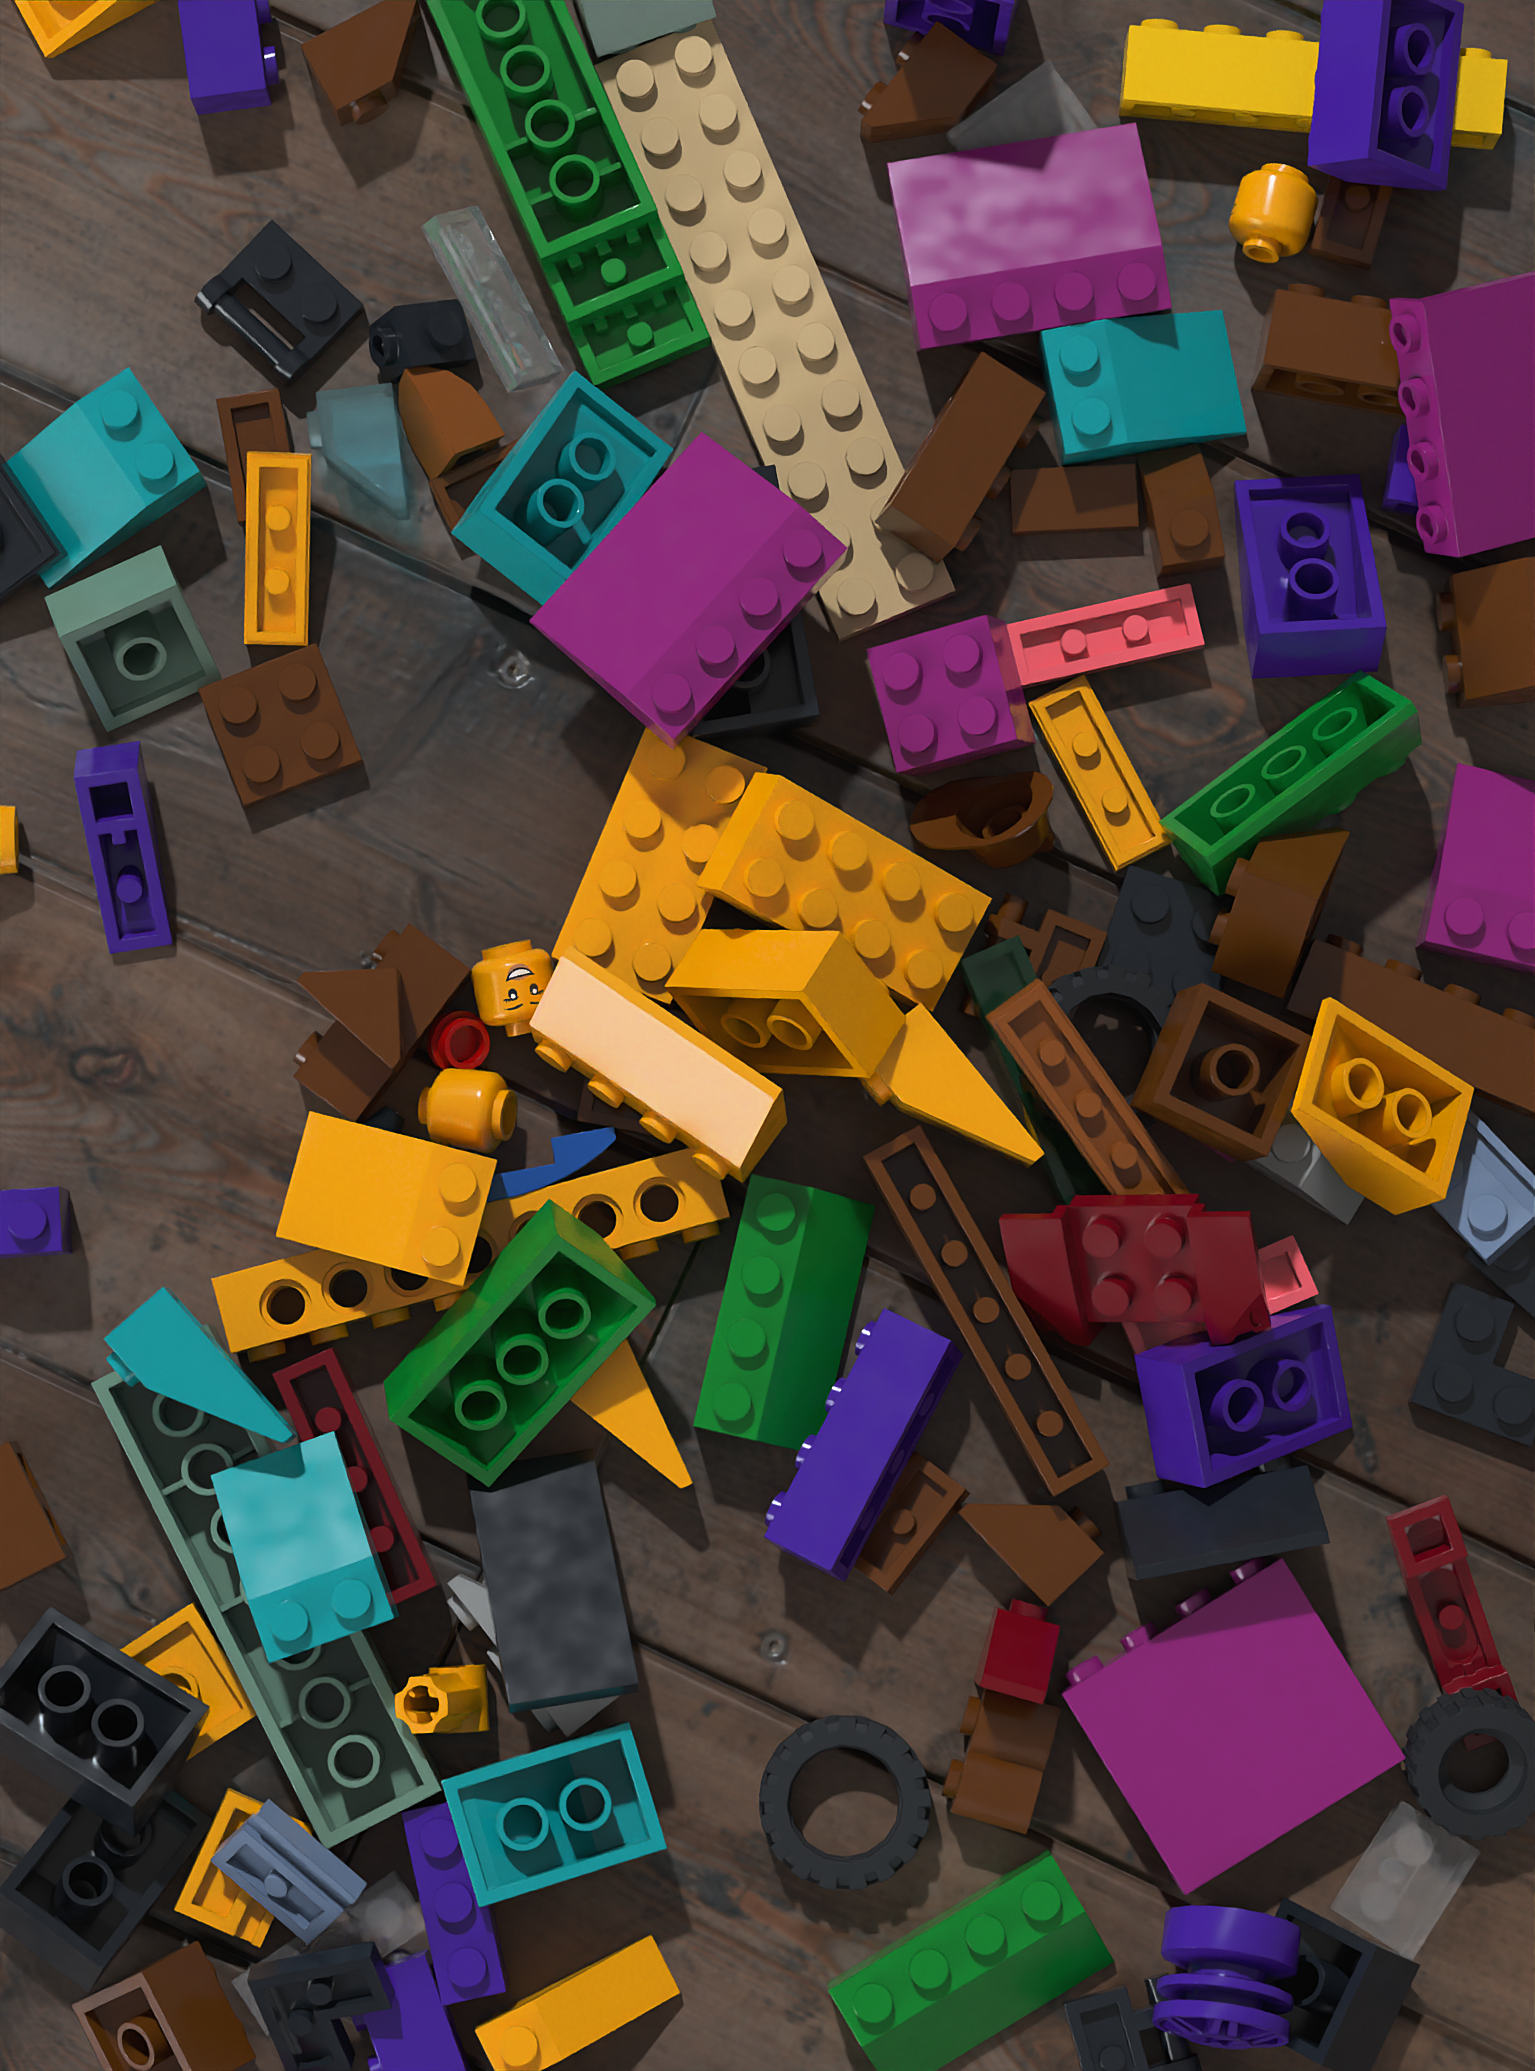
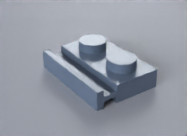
(1488, 1193)
(288, 1871)

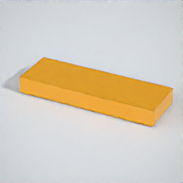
(277, 548)
(1099, 773)

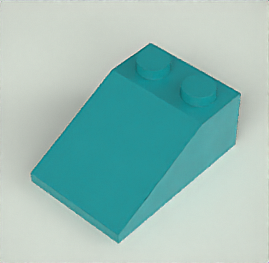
(1139, 385)
(104, 472)
(561, 488)
(303, 1547)
(553, 1813)

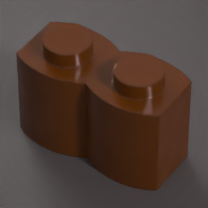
(1002, 1759)

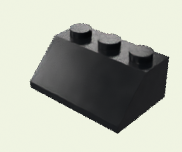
(1221, 1523)
(95, 1721)

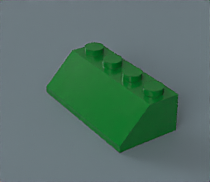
(1295, 777)
(784, 1313)
(517, 1344)
(971, 1970)

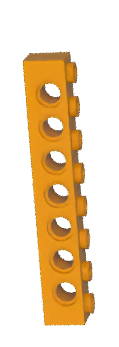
(248, 1294)

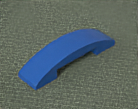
(569, 1155)

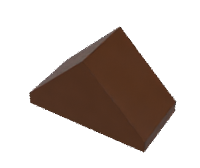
(366, 1005)

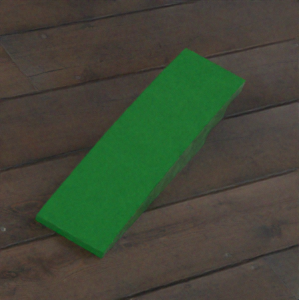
(572, 184)

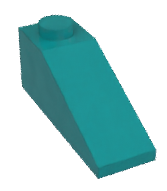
(180, 1359)

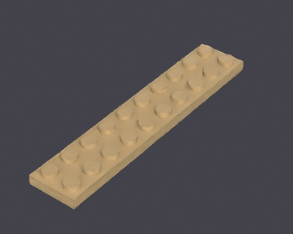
(769, 316)

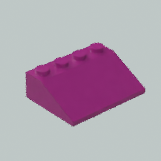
(1028, 237)
(690, 588)
(1484, 873)

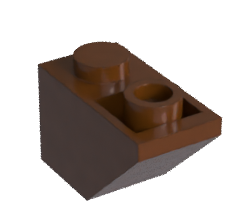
(931, 92)

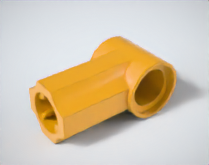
(446, 1700)

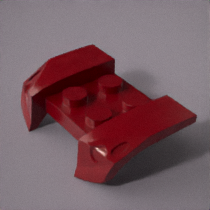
(1136, 1264)

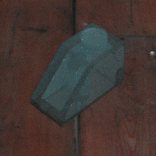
(363, 442)

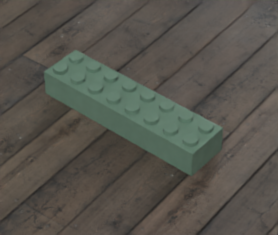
(321, 1707)

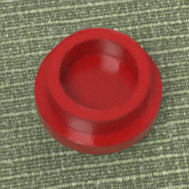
(458, 1040)

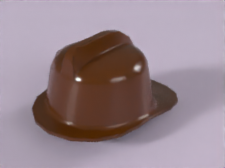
(991, 816)

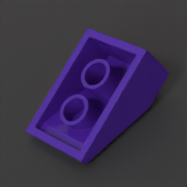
(1307, 577)
(1243, 1400)

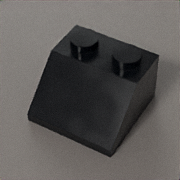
(1342, 1992)

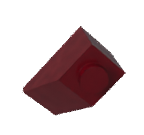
(1018, 1652)

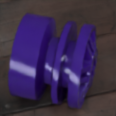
(1227, 1962)

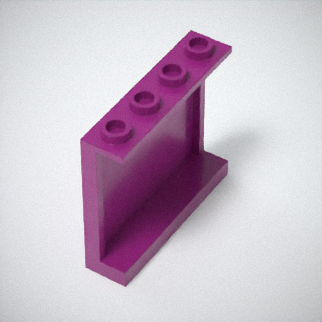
(1470, 412)
(1230, 1721)

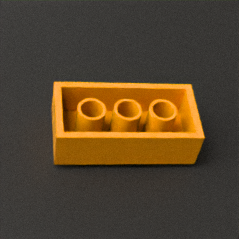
(819, 869)
(640, 889)

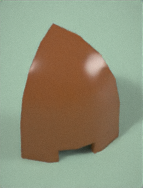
(444, 418)

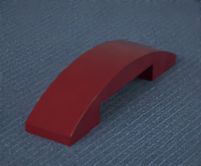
(1447, 1603)

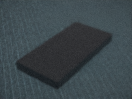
(552, 1583)

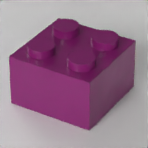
(951, 696)

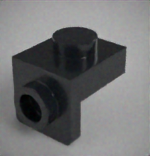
(419, 337)

